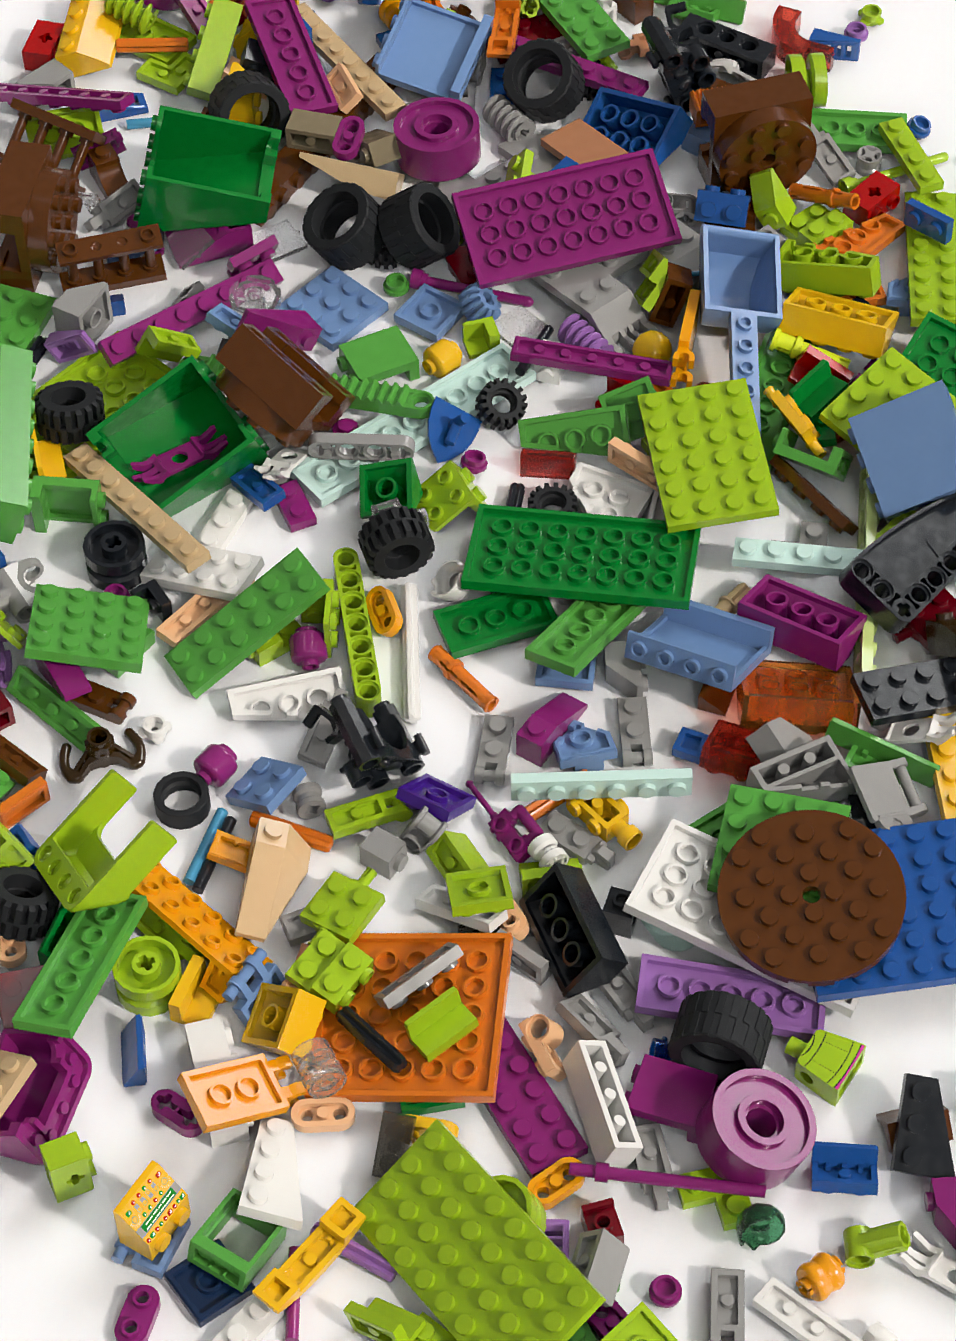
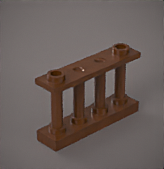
(66, 130)
(119, 244)

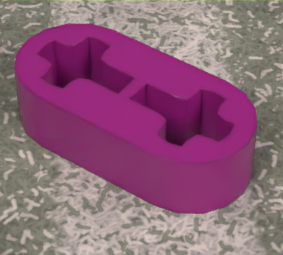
(175, 1117)

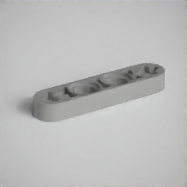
(361, 446)

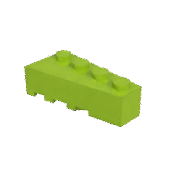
(214, 48)
(828, 270)

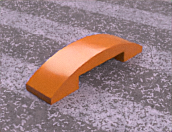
(504, 29)

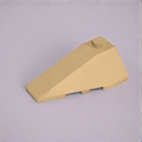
(373, 180)
(273, 873)

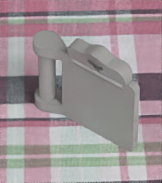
(882, 794)

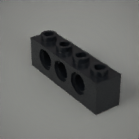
(719, 41)

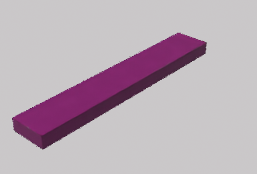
(590, 360)

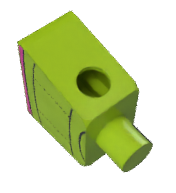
(826, 1063)

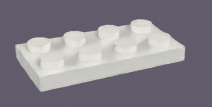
(220, 577)

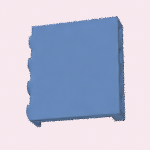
(431, 49)
(908, 449)
(703, 645)

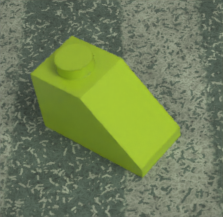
(771, 200)

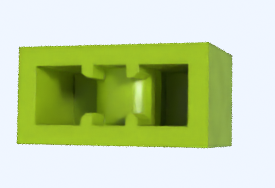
(68, 1166)

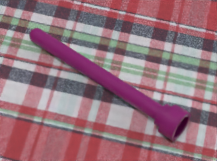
(419, 277)

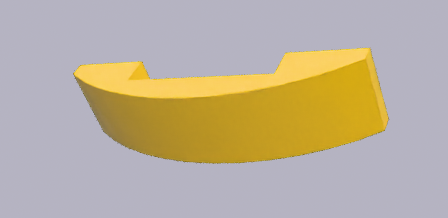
(311, 1258)

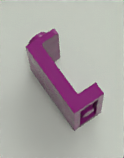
(670, 1093)

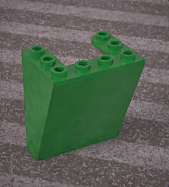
(206, 172)
(167, 416)

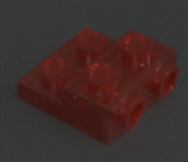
(728, 751)

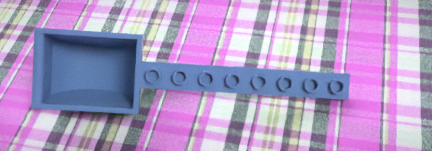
(741, 294)

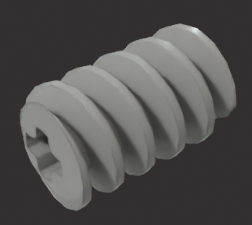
(507, 119)

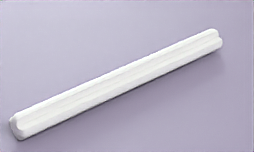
(410, 653)

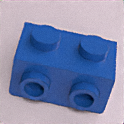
(722, 207)
(844, 1168)

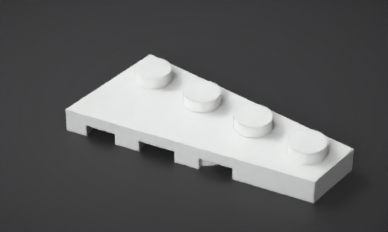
(285, 697)
(272, 1177)

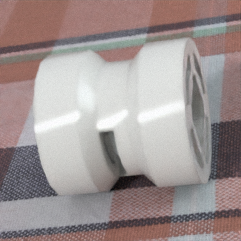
(545, 851)

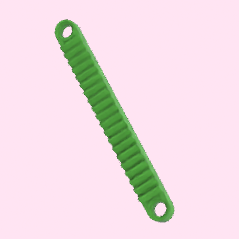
(369, 396)

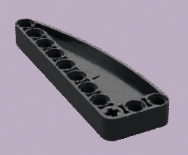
(905, 566)

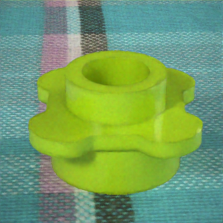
(871, 15)

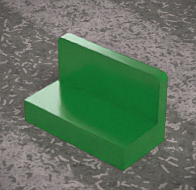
(817, 390)

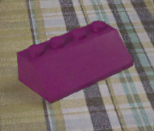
(804, 621)

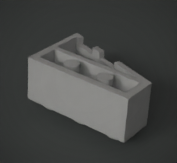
(806, 771)

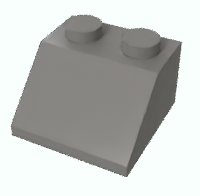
(84, 309)

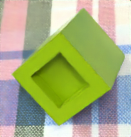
(480, 336)

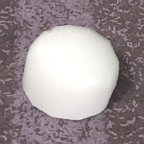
(448, 581)

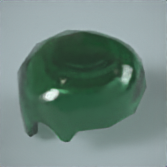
(760, 1225)

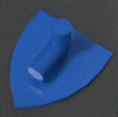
(450, 430)

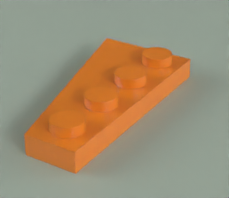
(869, 238)

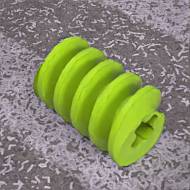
(132, 13)

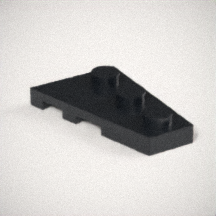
(921, 1130)

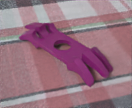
(196, 450)

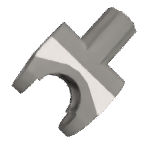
(15, 588)

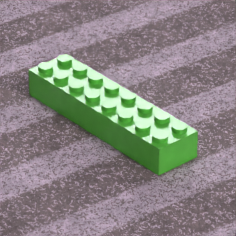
(15, 443)

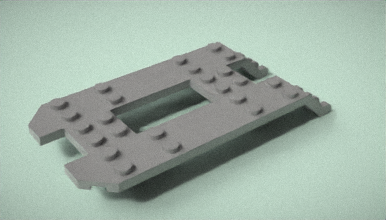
(592, 287)

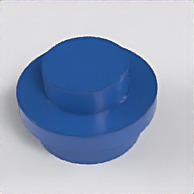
(919, 126)

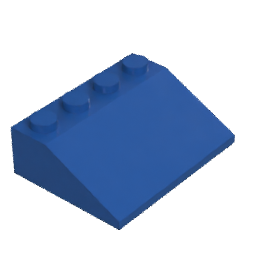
(638, 122)

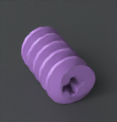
(579, 333)

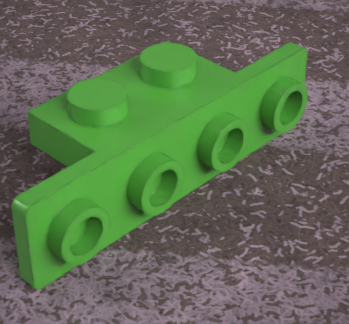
(725, 10)
(868, 748)

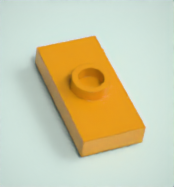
(229, 851)

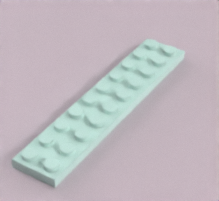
(332, 478)

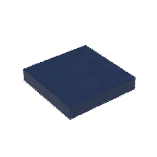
(203, 1293)

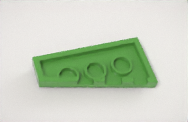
(576, 431)

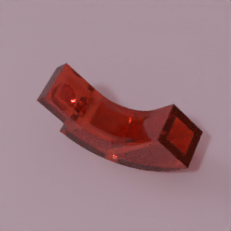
(786, 36)

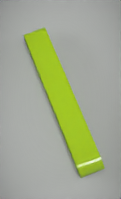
(357, 630)

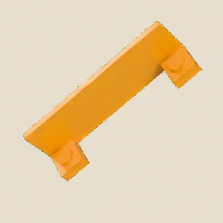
(199, 926)

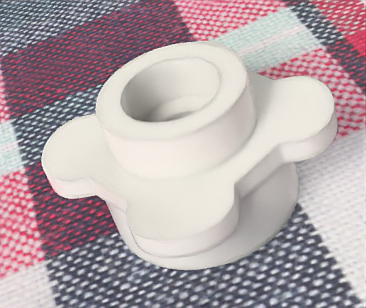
(157, 723)

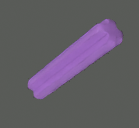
(367, 1259)

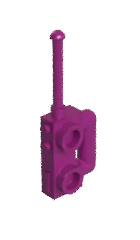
(504, 826)

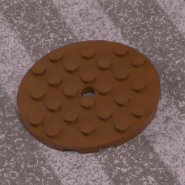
(806, 941)

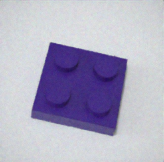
(441, 798)

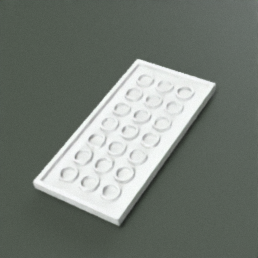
(676, 899)

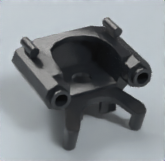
(681, 63)
(371, 747)

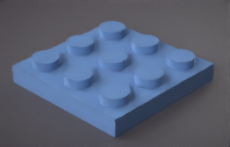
(337, 306)

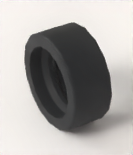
(182, 818)

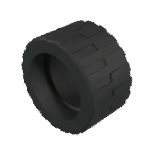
(528, 59)
(245, 82)
(327, 215)
(419, 226)
(720, 1033)

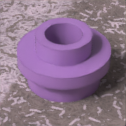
(856, 30)

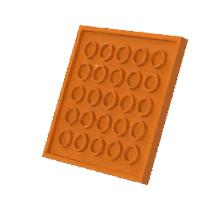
(462, 1072)

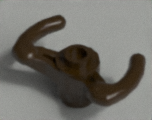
(100, 753)

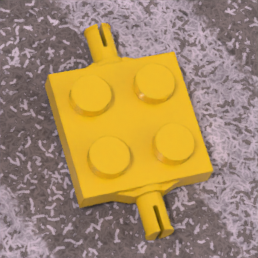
(797, 420)

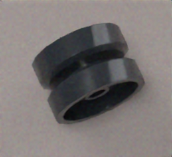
(115, 554)

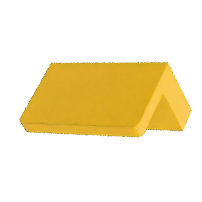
(48, 458)
(189, 1000)

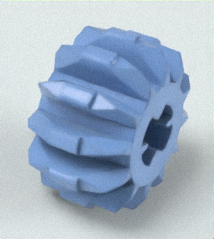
(478, 303)

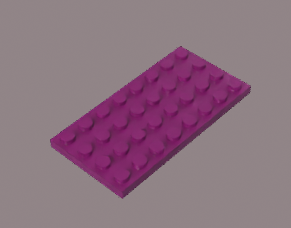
(566, 218)

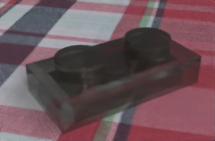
(393, 1140)

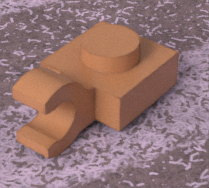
(637, 45)

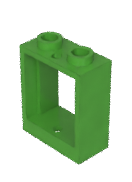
(224, 1263)

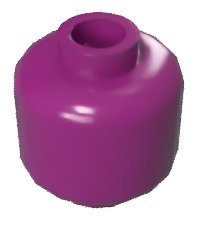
(308, 648)
(216, 764)

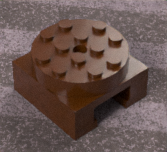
(757, 129)
(35, 212)
(279, 385)

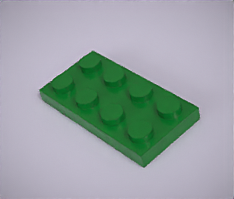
(492, 621)

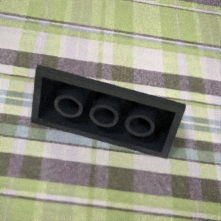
(572, 931)

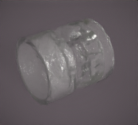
(319, 1068)

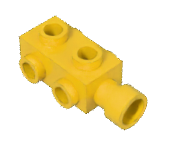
(606, 819)

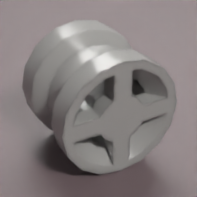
(868, 160)
(309, 800)

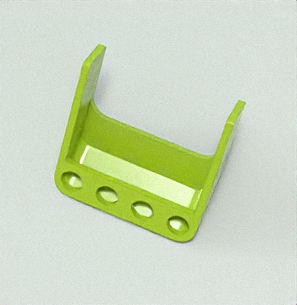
(80, 864)

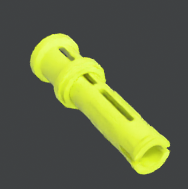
(795, 346)

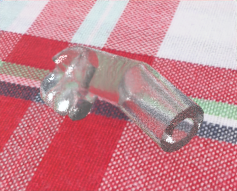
(89, 200)

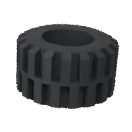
(68, 411)
(396, 542)
(25, 904)

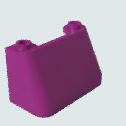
(47, 1098)

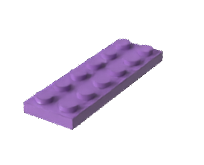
(667, 981)

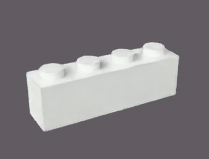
(209, 1046)
(602, 1103)

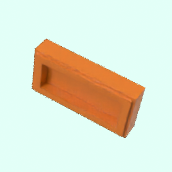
(24, 802)

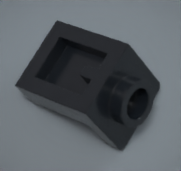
(158, 601)

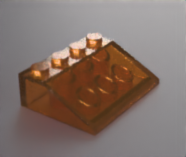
(798, 693)

